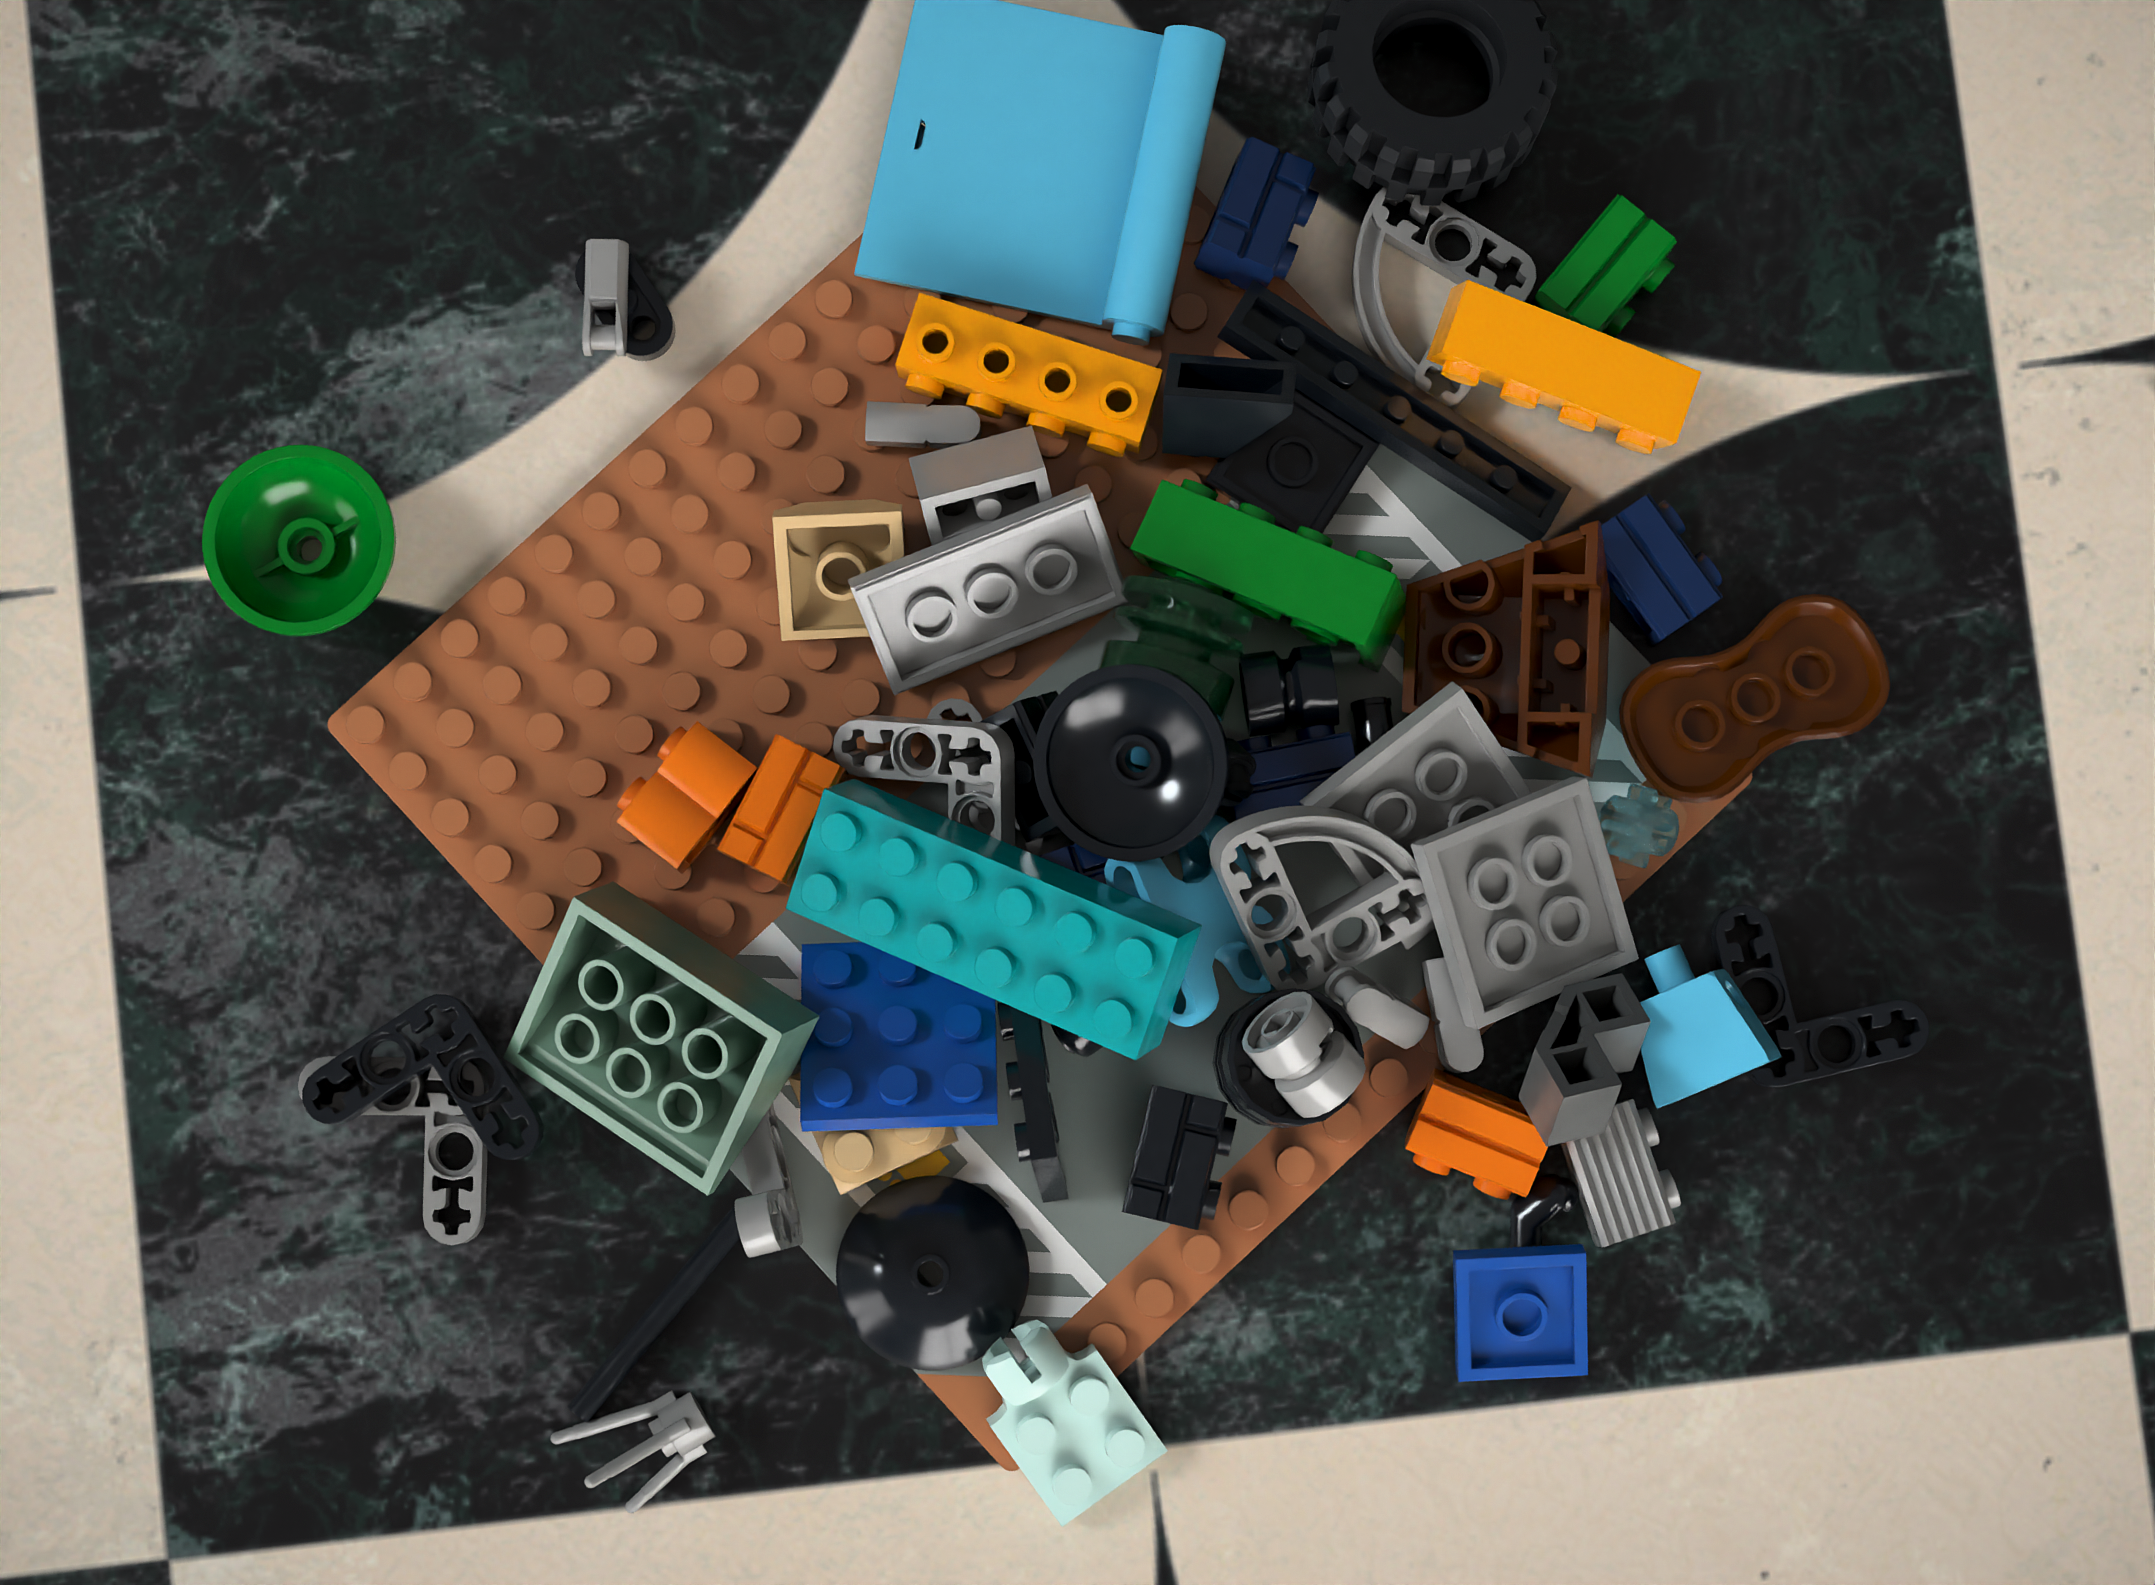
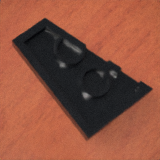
(1028, 1082)

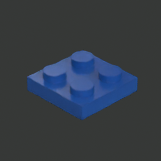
(1520, 1312)

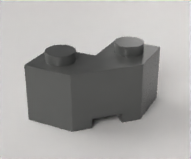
(1578, 1057)

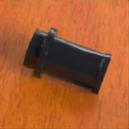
(1371, 720)

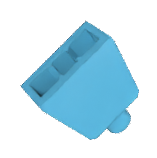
(1698, 1030)

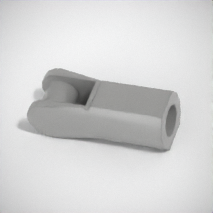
(605, 290)
(920, 425)
(1377, 1007)
(1457, 1046)

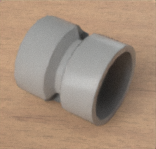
(1303, 1054)

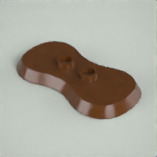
(1715, 717)

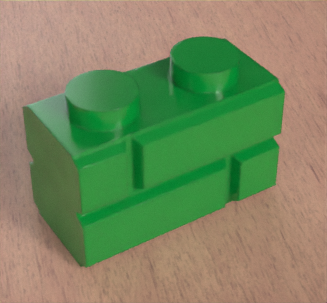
(1608, 269)

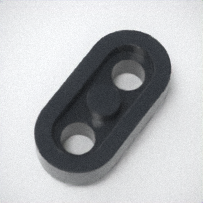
(643, 305)

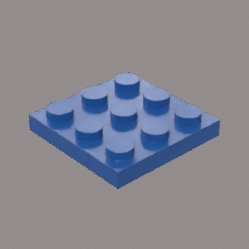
(893, 1044)

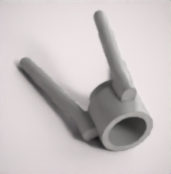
(678, 1428)

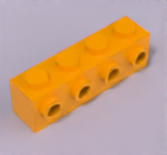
(1563, 367)
(1028, 374)

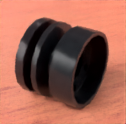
(1245, 1084)

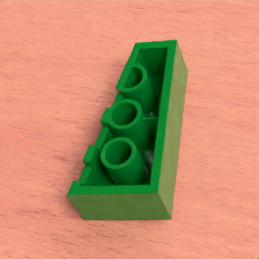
(1273, 569)

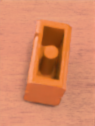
(780, 810)
(1475, 1134)

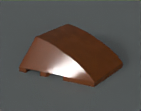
(1522, 644)

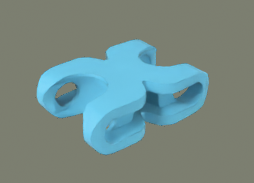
(1204, 902)

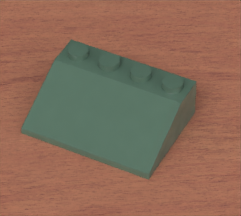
(658, 1034)

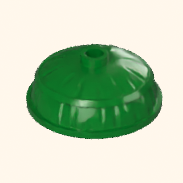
(267, 516)

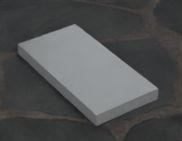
(989, 589)

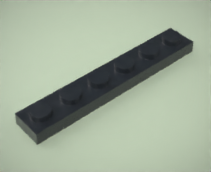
(1397, 413)

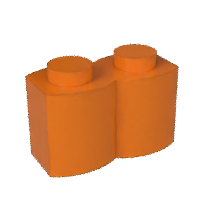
(687, 796)

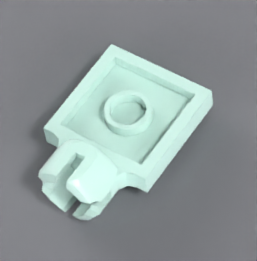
(1066, 1421)

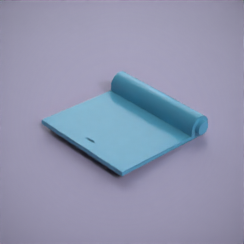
(1044, 162)

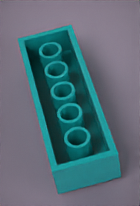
(993, 917)

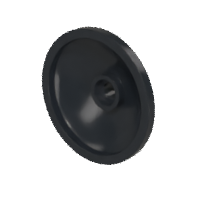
(1088, 770)
(980, 1261)

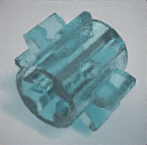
(1638, 825)

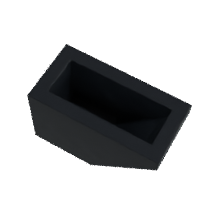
(1223, 402)

